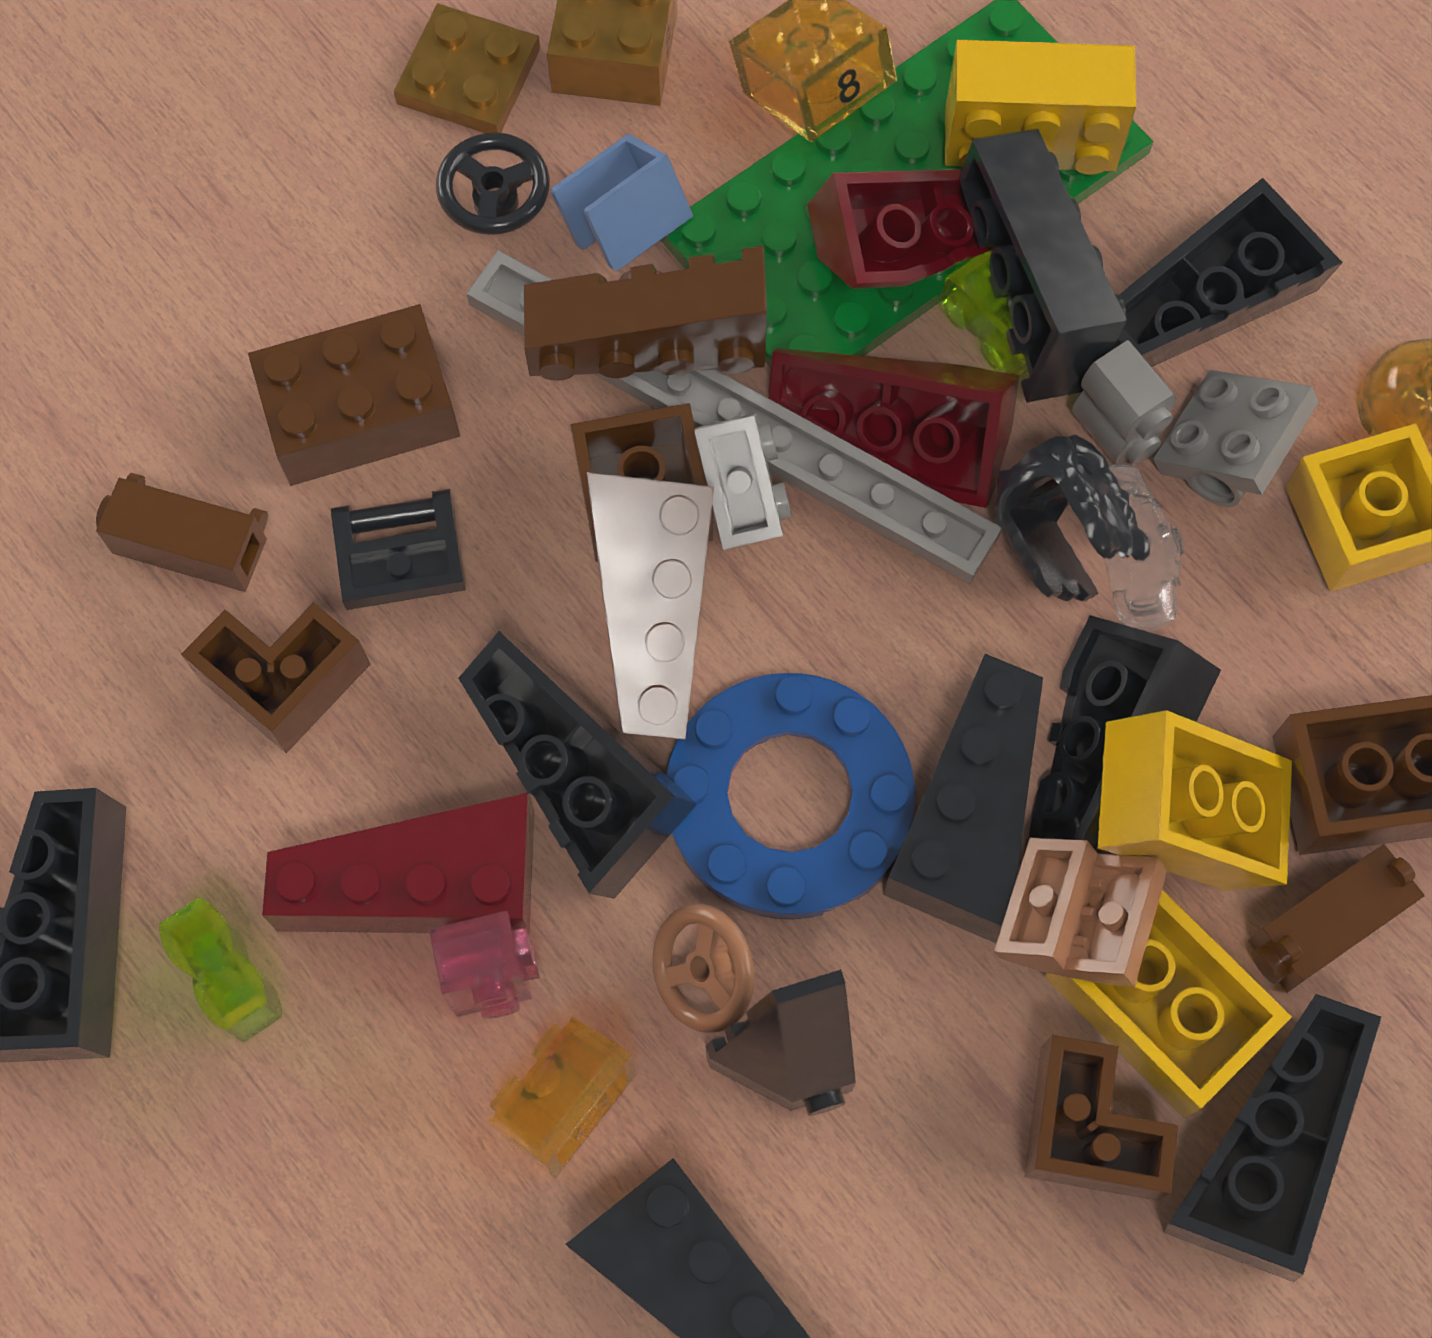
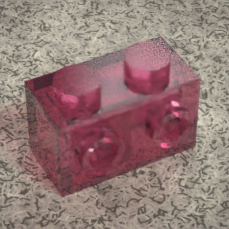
(484, 965)

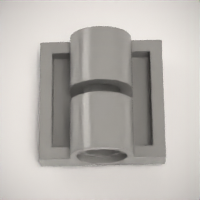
(1235, 435)

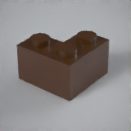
(281, 685)
(1078, 1137)

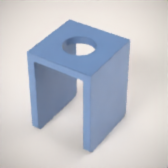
(622, 201)

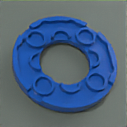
(811, 879)

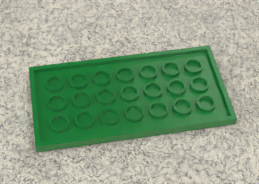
(891, 132)

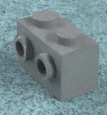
(737, 467)

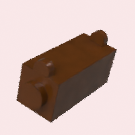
(181, 533)
(1334, 918)

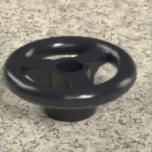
(496, 209)

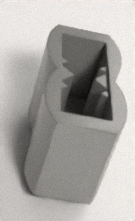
(1124, 405)

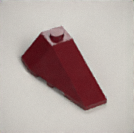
(917, 416)

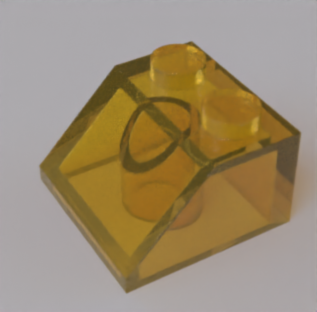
(562, 1094)

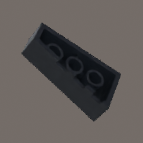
(1040, 262)
(1225, 275)
(587, 777)
(971, 819)
(62, 929)
(1278, 1159)
(683, 1263)

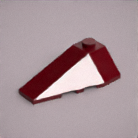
(892, 226)

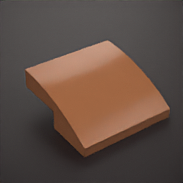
(1081, 912)

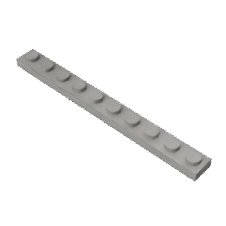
(806, 453)

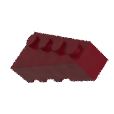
(408, 873)

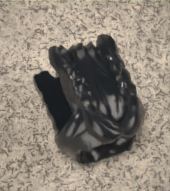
(1039, 492)

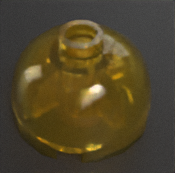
(1399, 390)

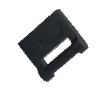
(402, 564)

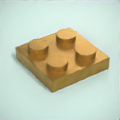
(467, 69)

